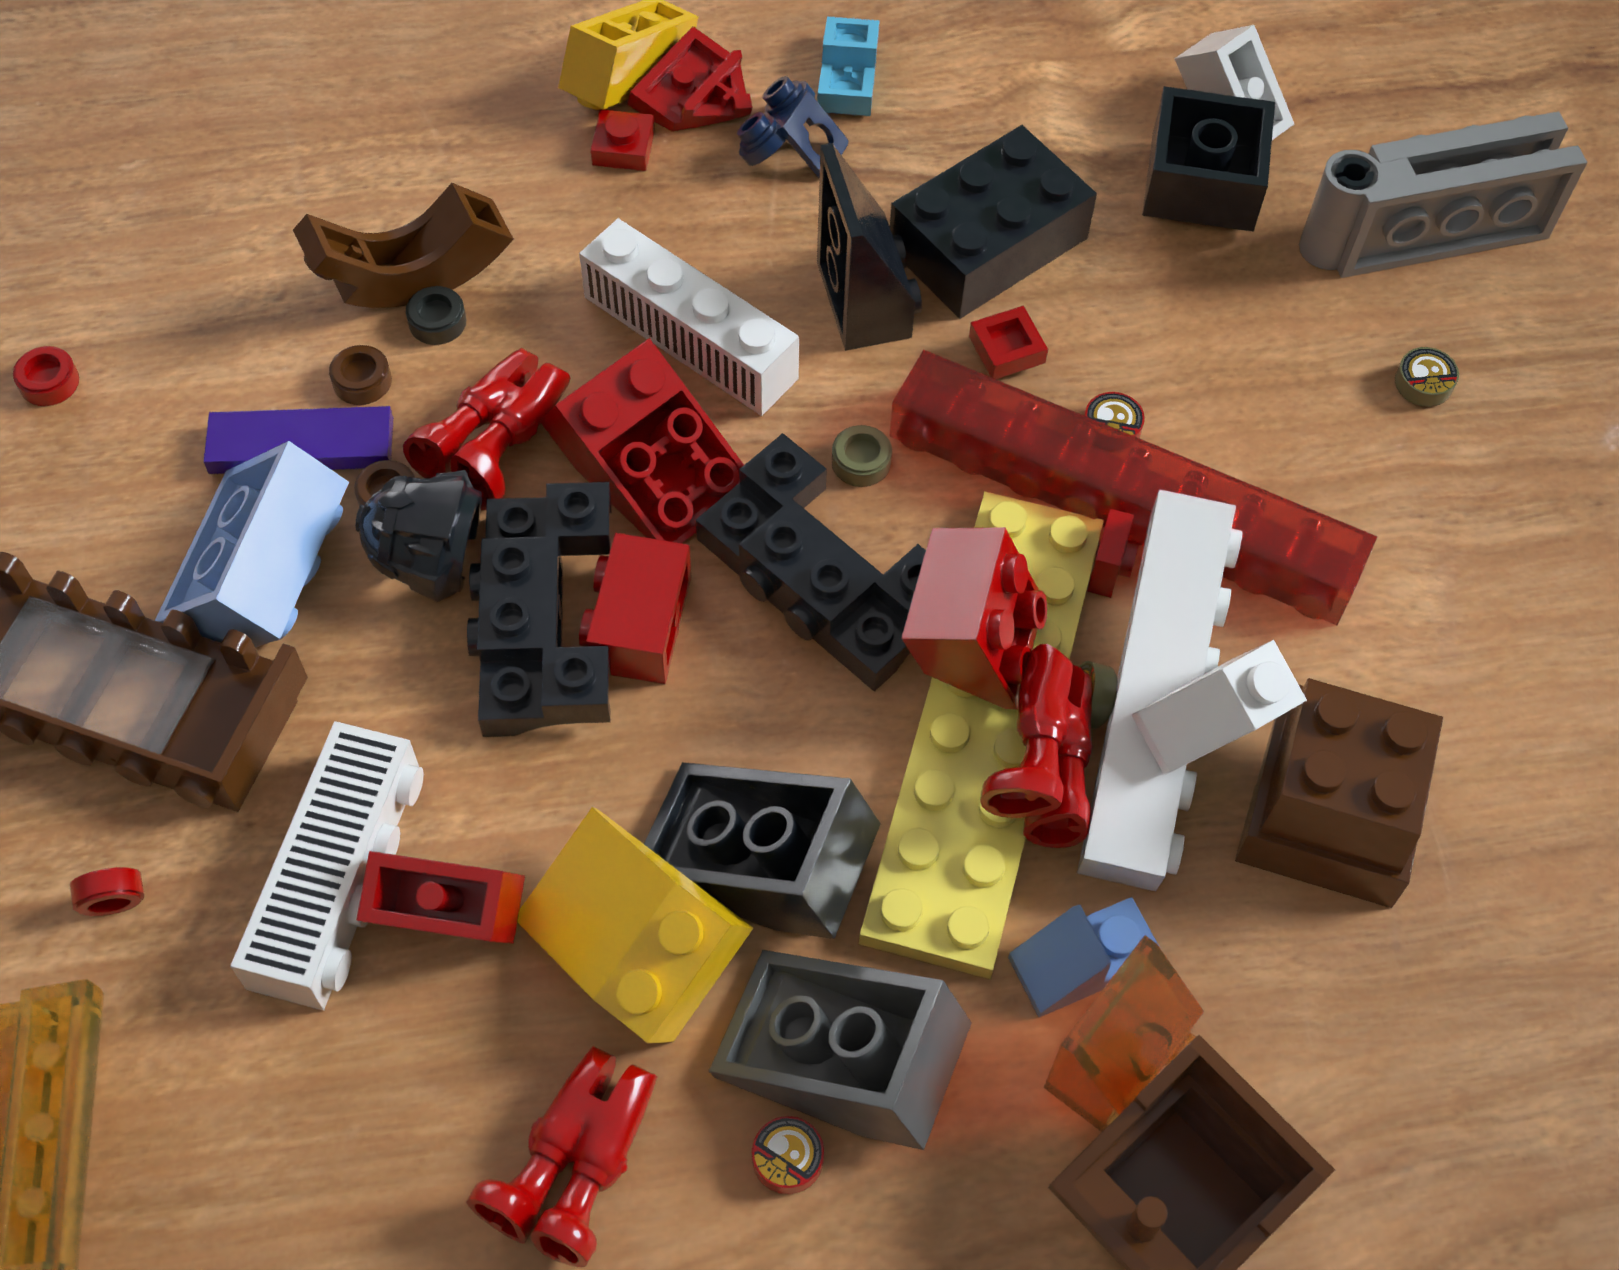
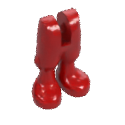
(510, 400)
(1058, 745)
(574, 1130)

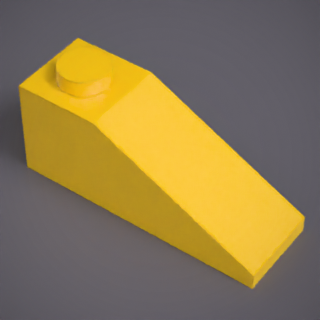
(618, 49)

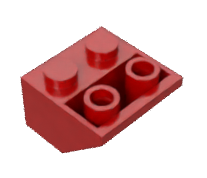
(975, 613)

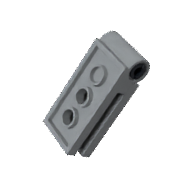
(1441, 195)

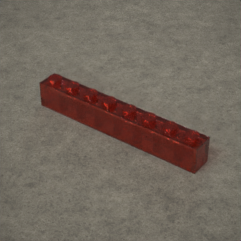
(1097, 468)

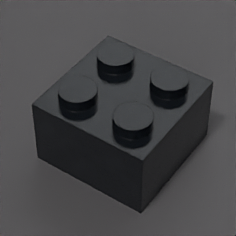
(1209, 159)

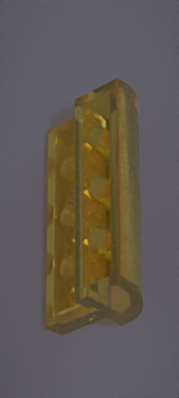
(46, 1122)

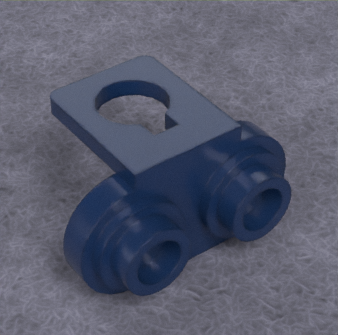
(785, 113)

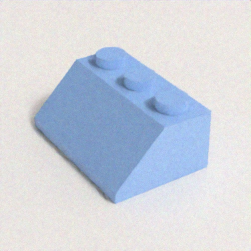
(258, 546)

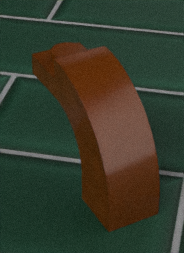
(385, 269)

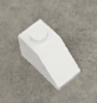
(1235, 65)
(1219, 707)

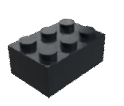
(992, 220)

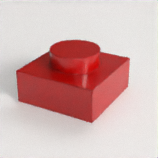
(622, 140)
(1008, 342)
(1115, 554)

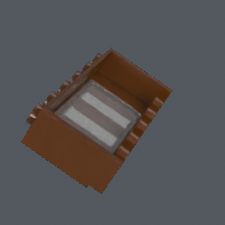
(139, 689)

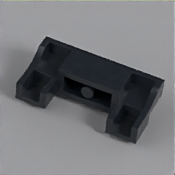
(806, 568)
(519, 588)

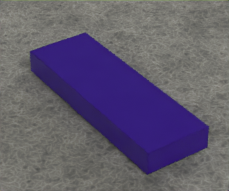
(331, 435)

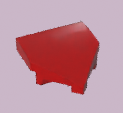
(693, 85)

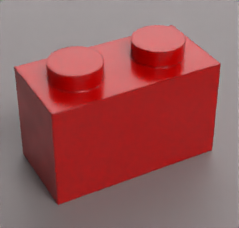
(638, 605)
(441, 897)

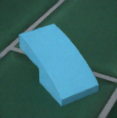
(848, 66)

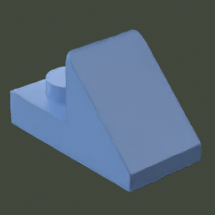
(1077, 954)

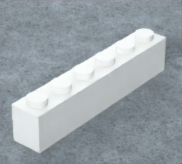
(1163, 649)

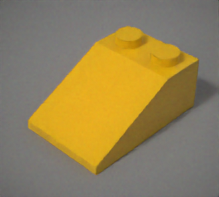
(631, 928)

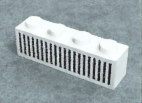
(690, 316)
(313, 892)

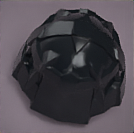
(421, 531)

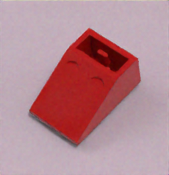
(648, 441)

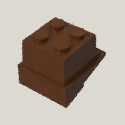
(1343, 793)
(1191, 1171)

